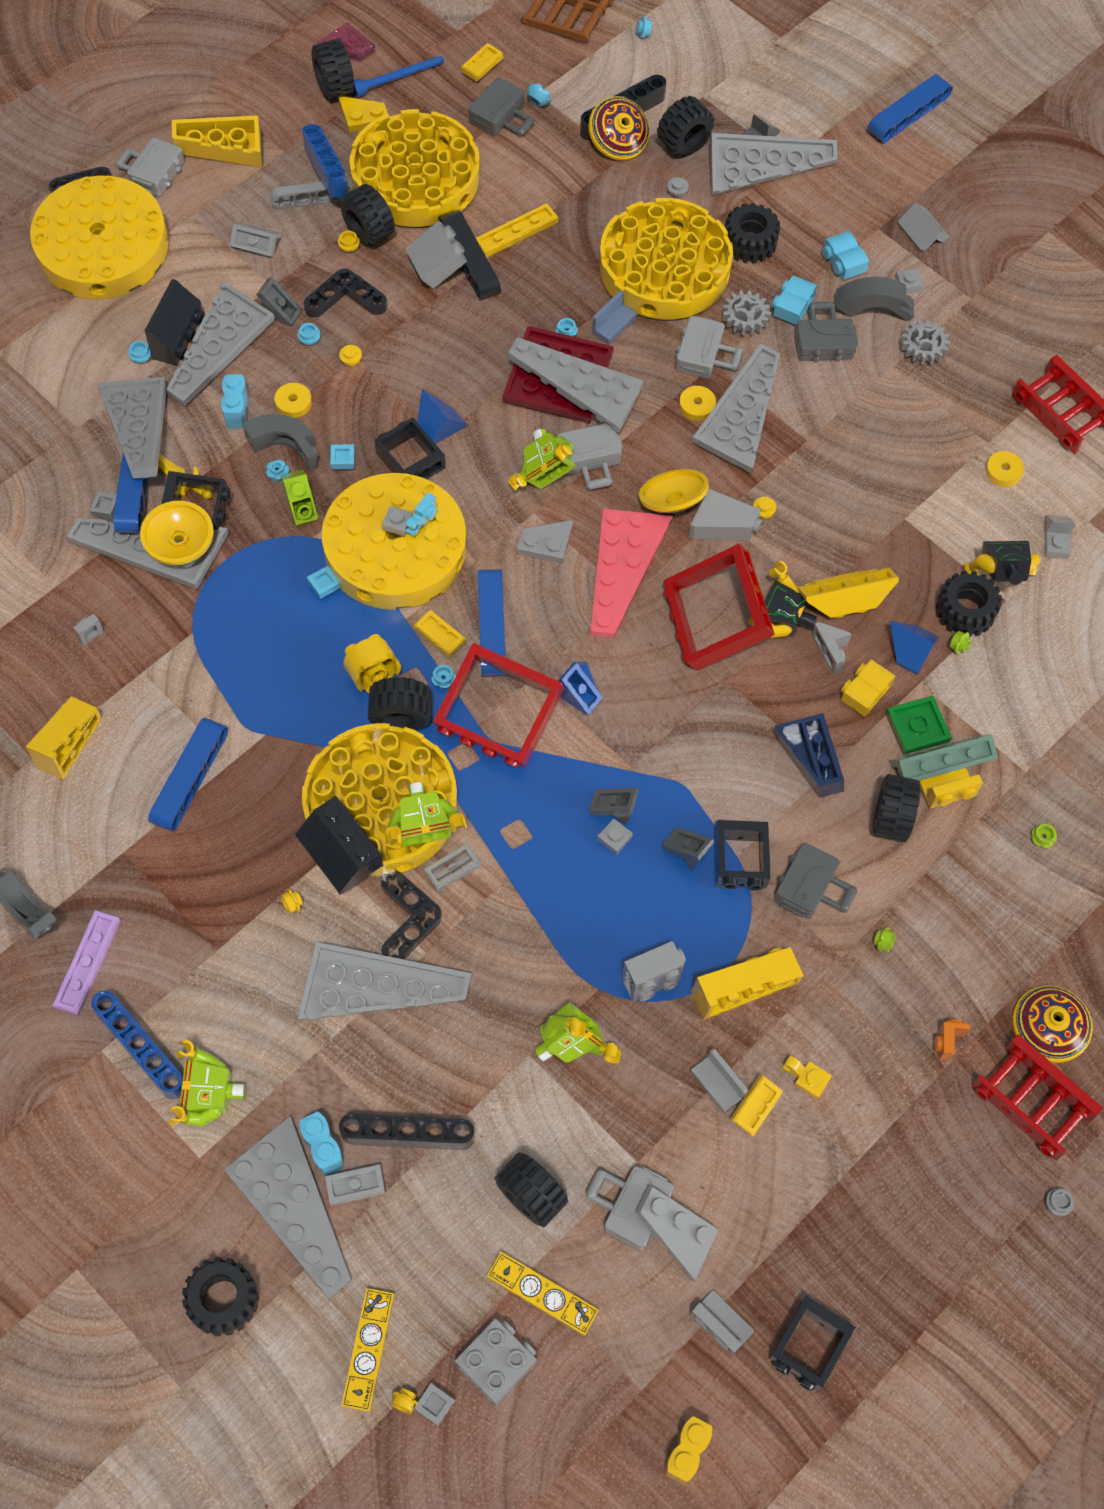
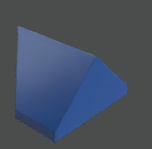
(438, 418)
(912, 645)
(580, 688)

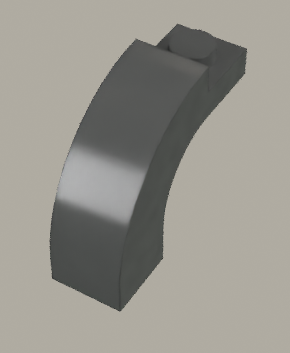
(875, 292)
(282, 430)
(23, 907)

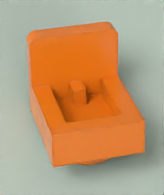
(945, 1040)

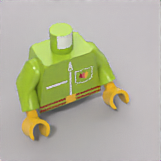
(544, 460)
(423, 818)
(573, 1034)
(204, 1088)

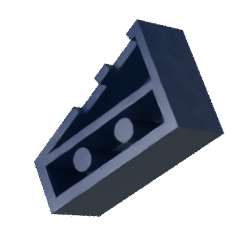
(813, 753)

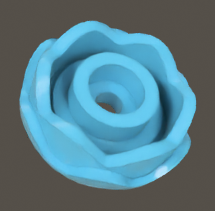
(537, 95)

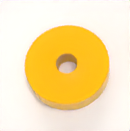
(698, 394)
(293, 408)
(1002, 477)

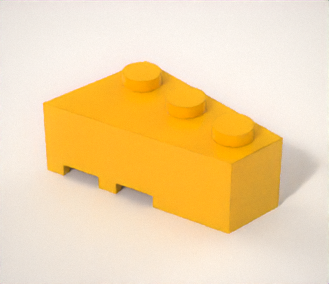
(64, 737)

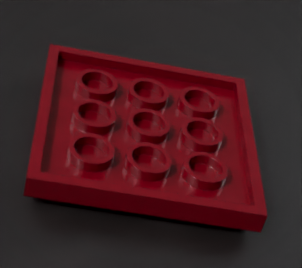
(529, 392)

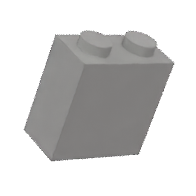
(436, 254)
(653, 971)
(496, 1361)

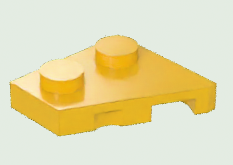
(360, 112)

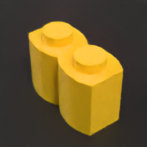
(867, 687)
(686, 1456)

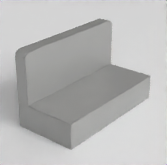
(922, 227)
(254, 238)
(719, 1081)
(722, 1323)

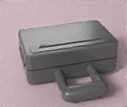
(497, 108)
(825, 337)
(807, 882)

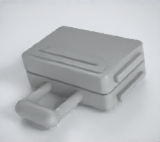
(154, 165)
(701, 346)
(594, 449)
(623, 1221)

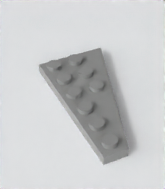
(755, 159)
(219, 339)
(585, 384)
(739, 416)
(137, 418)
(127, 547)
(361, 982)
(284, 1193)

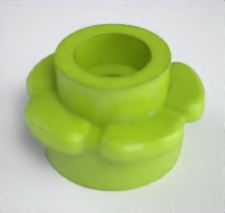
(960, 642)
(1048, 831)
(885, 939)

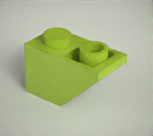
(299, 497)

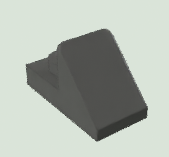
(761, 127)
(279, 302)
(614, 802)
(688, 845)

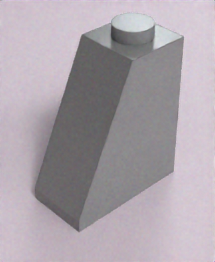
(724, 519)

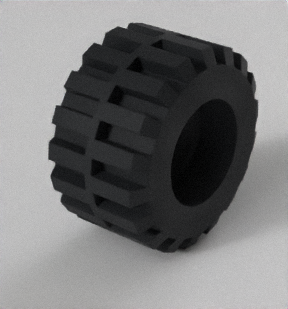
(332, 68)
(685, 126)
(367, 214)
(754, 220)
(976, 589)
(400, 703)
(896, 808)
(531, 1189)
(200, 1283)

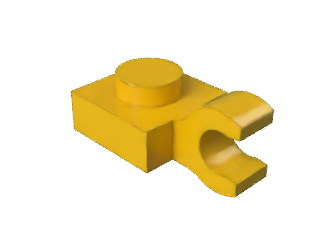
(810, 1078)

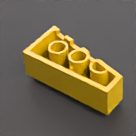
(220, 139)
(746, 982)

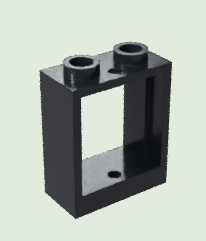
(404, 431)
(178, 479)
(741, 831)
(827, 1320)

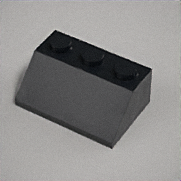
(173, 324)
(338, 845)

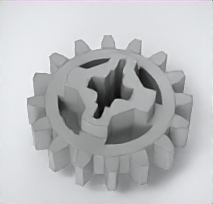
(746, 312)
(925, 342)

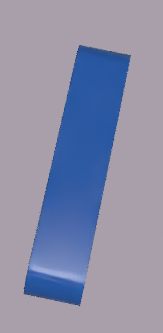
(910, 108)
(324, 160)
(129, 501)
(491, 616)
(188, 774)
(132, 1034)

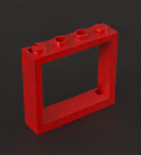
(737, 642)
(516, 670)

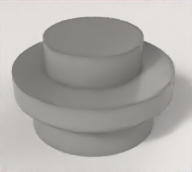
(677, 187)
(1060, 1202)

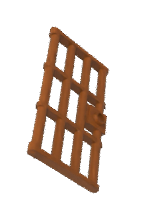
(565, 30)

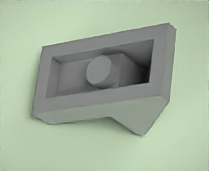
(1058, 536)
(830, 643)

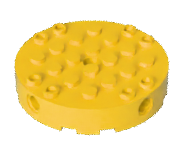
(417, 164)
(99, 237)
(666, 258)
(384, 566)
(375, 764)

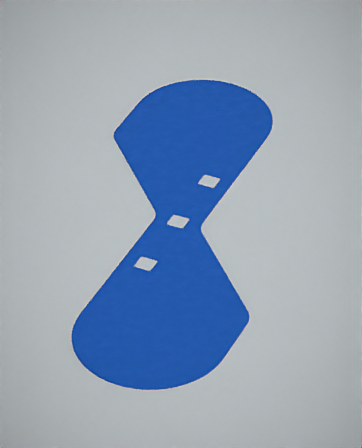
(283, 675)

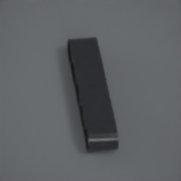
(645, 94)
(477, 268)
(396, 1123)

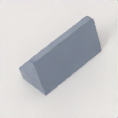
(612, 319)

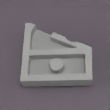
(546, 541)

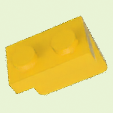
(950, 787)

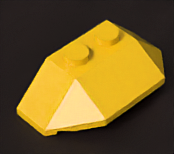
(849, 592)

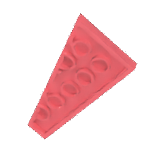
(624, 558)

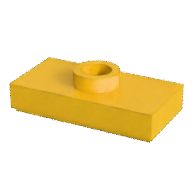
(482, 62)
(439, 633)
(756, 1105)

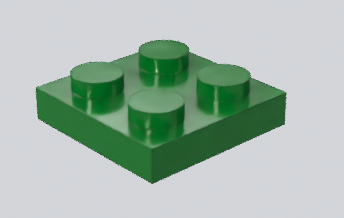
(918, 725)

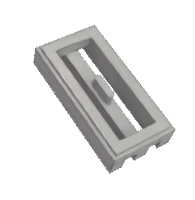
(434, 879)

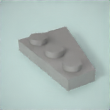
(678, 1229)

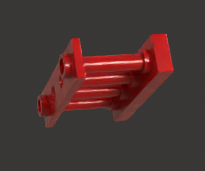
(1071, 385)
(1061, 1087)

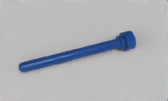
(362, 86)

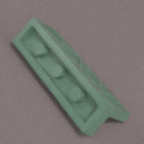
(946, 758)

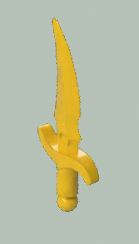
(166, 465)

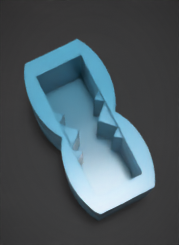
(845, 255)
(794, 299)
(234, 401)
(322, 1145)

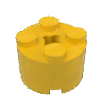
(370, 662)

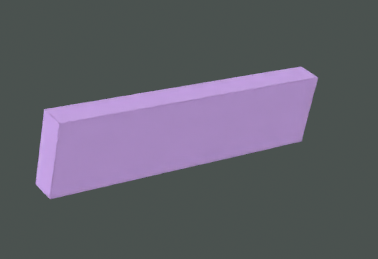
(86, 963)

